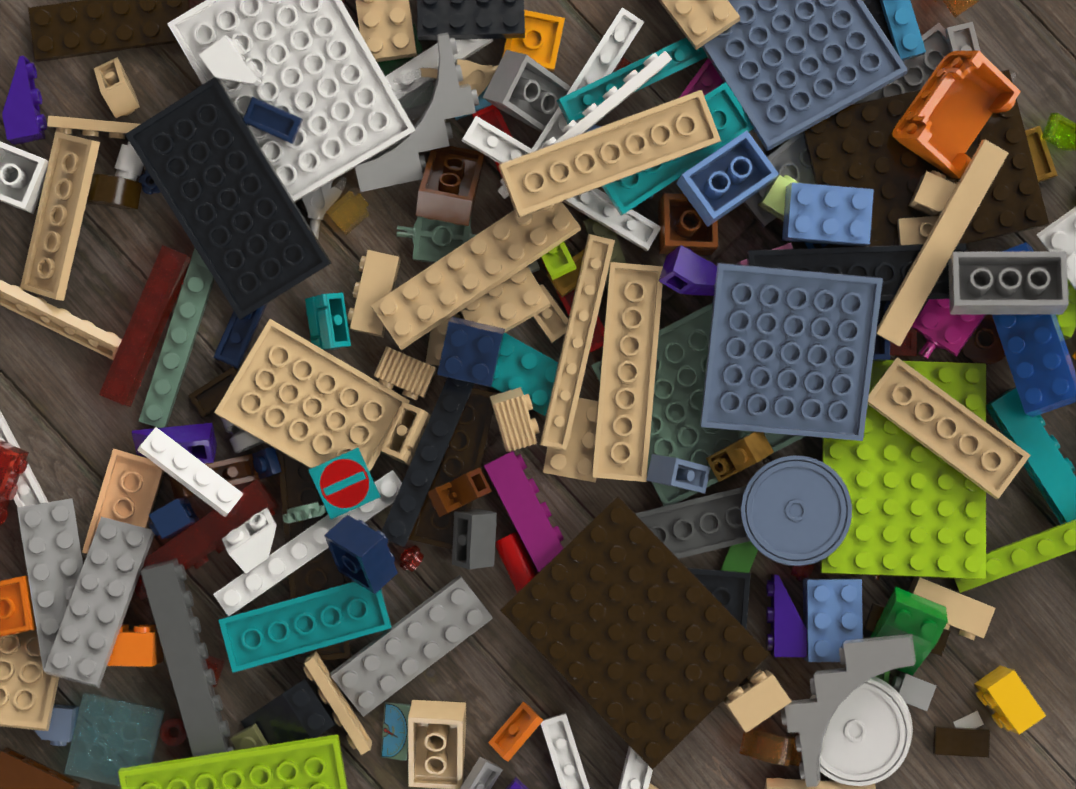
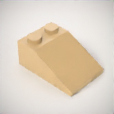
(436, 744)

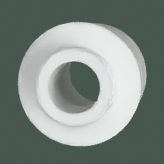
(128, 163)

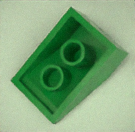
(916, 616)

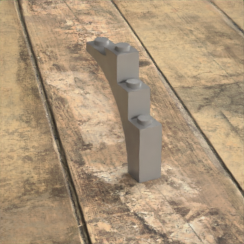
(449, 100)
(811, 717)

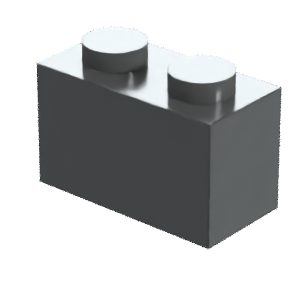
(474, 538)

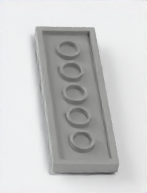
(52, 564)
(99, 602)
(411, 645)

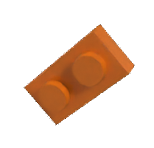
(515, 731)

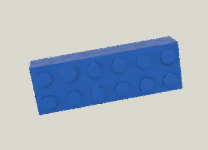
(1037, 357)

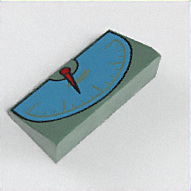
(395, 731)

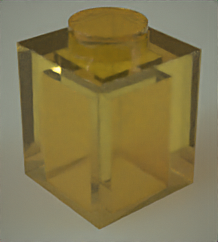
(349, 212)

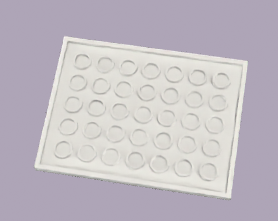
(310, 67)

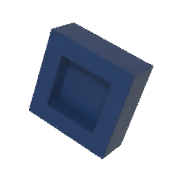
(266, 462)

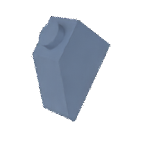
(678, 473)
(61, 725)

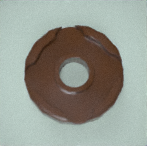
(984, 354)

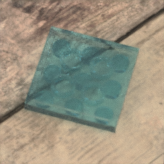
(112, 737)

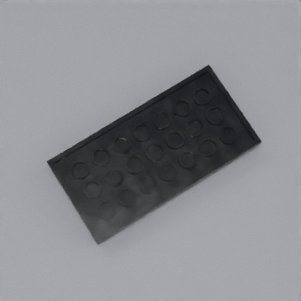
(228, 198)

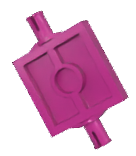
(943, 329)

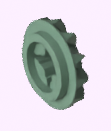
(303, 512)

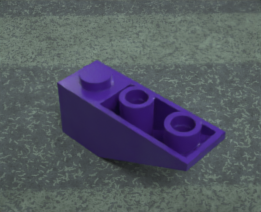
(21, 110)
(688, 273)
(196, 439)
(788, 631)

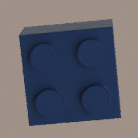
(471, 351)
(361, 553)

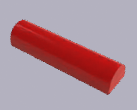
(516, 560)

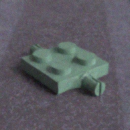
(435, 238)

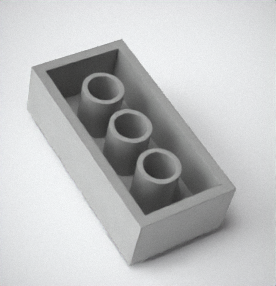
(1008, 283)

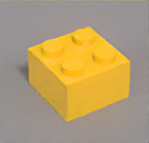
(1009, 699)

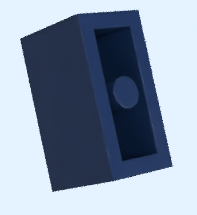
(173, 518)

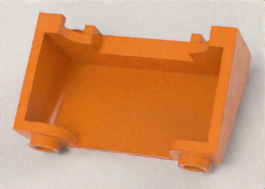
(954, 110)

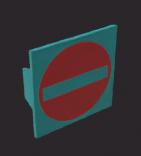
(344, 483)

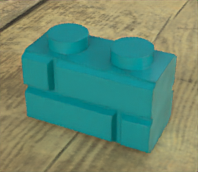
(328, 321)

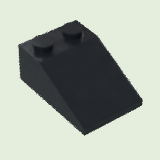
(293, 715)

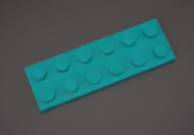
(730, 123)
(303, 625)

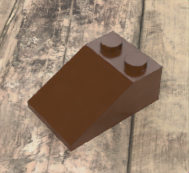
(450, 185)

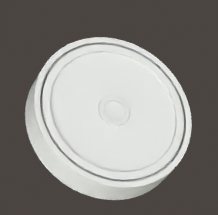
(867, 735)

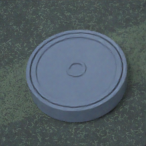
(796, 510)

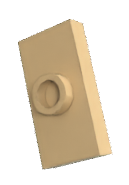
(915, 230)

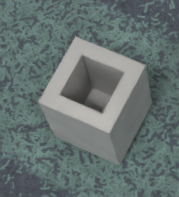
(914, 690)

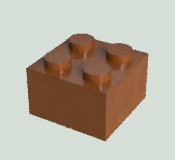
(684, 227)

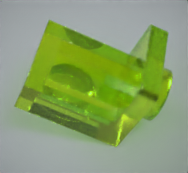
(1060, 132)

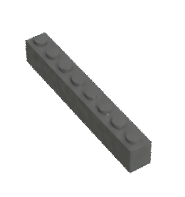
(186, 658)

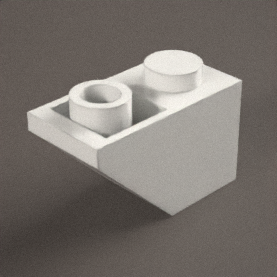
(228, 64)
(251, 541)

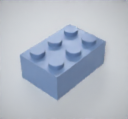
(727, 178)
(827, 214)
(831, 616)

